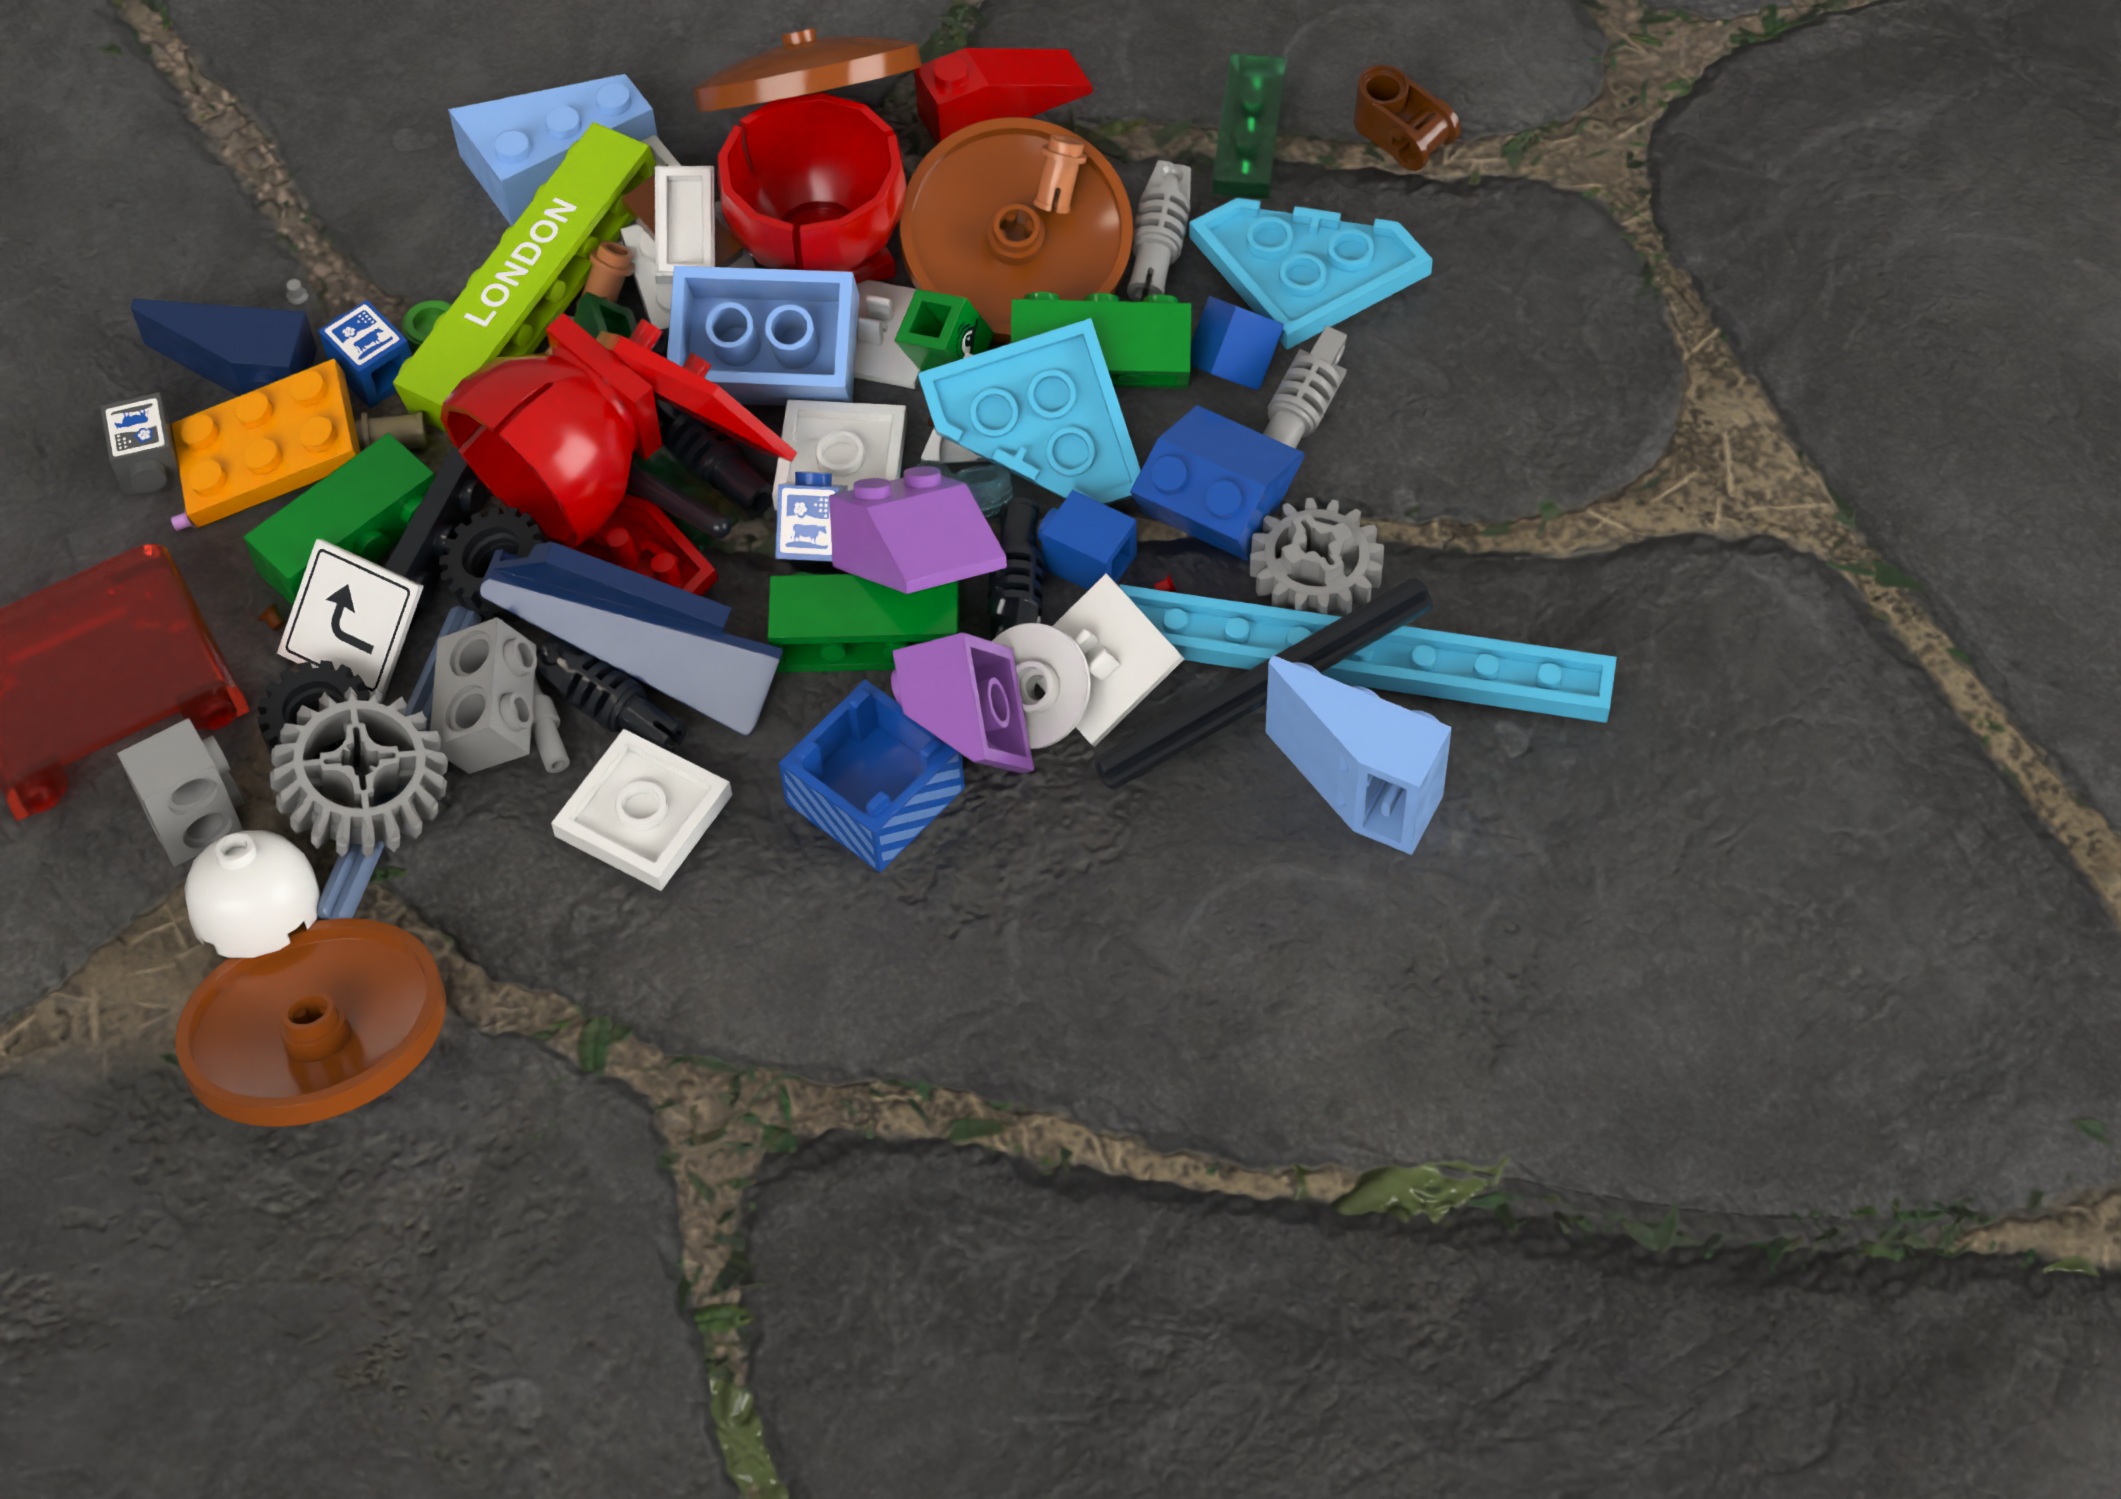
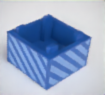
(871, 776)

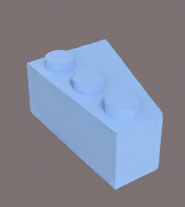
(525, 137)

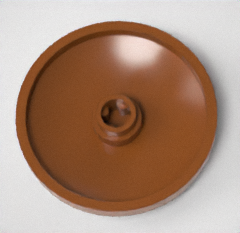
(805, 67)
(981, 238)
(311, 1024)

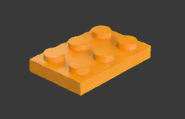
(265, 443)

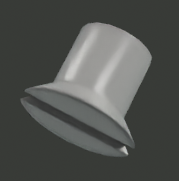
(296, 293)

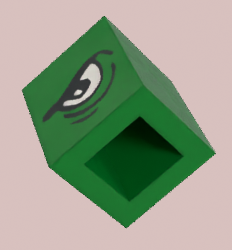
(941, 330)

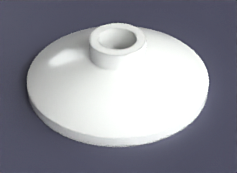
(1050, 654)

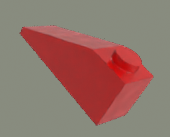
(993, 85)

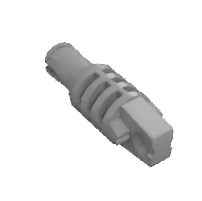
(1159, 228)
(1307, 389)

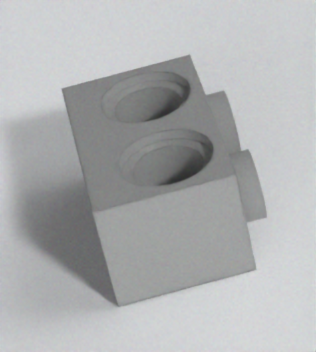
(484, 695)
(183, 789)

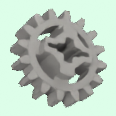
(1316, 559)

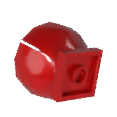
(814, 186)
(555, 430)

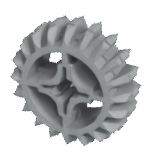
(408, 761)

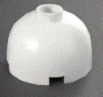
(250, 893)

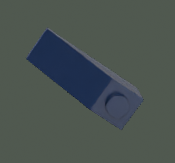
(228, 343)

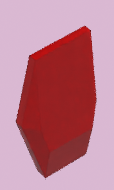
(692, 393)
(650, 544)

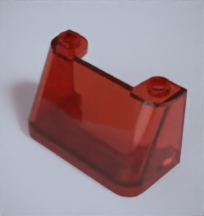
(100, 664)

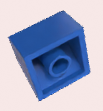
(1215, 480)

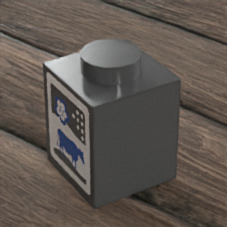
(141, 444)

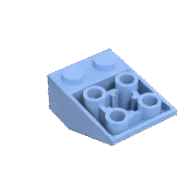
(1360, 752)

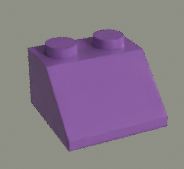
(912, 531)
(966, 697)

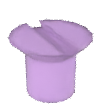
(182, 521)

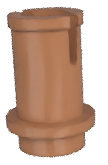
(1059, 172)
(608, 270)

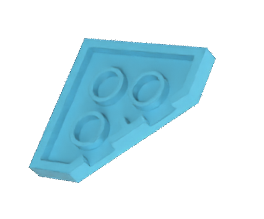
(1307, 263)
(1040, 413)

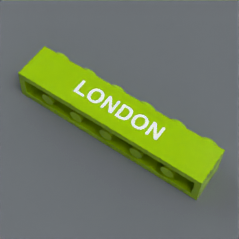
(531, 271)

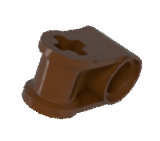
(1400, 118)

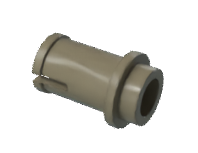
(406, 428)

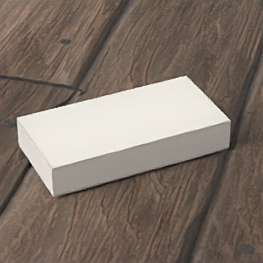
(683, 219)

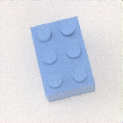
(768, 331)

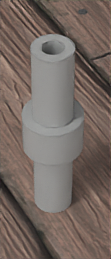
(545, 732)

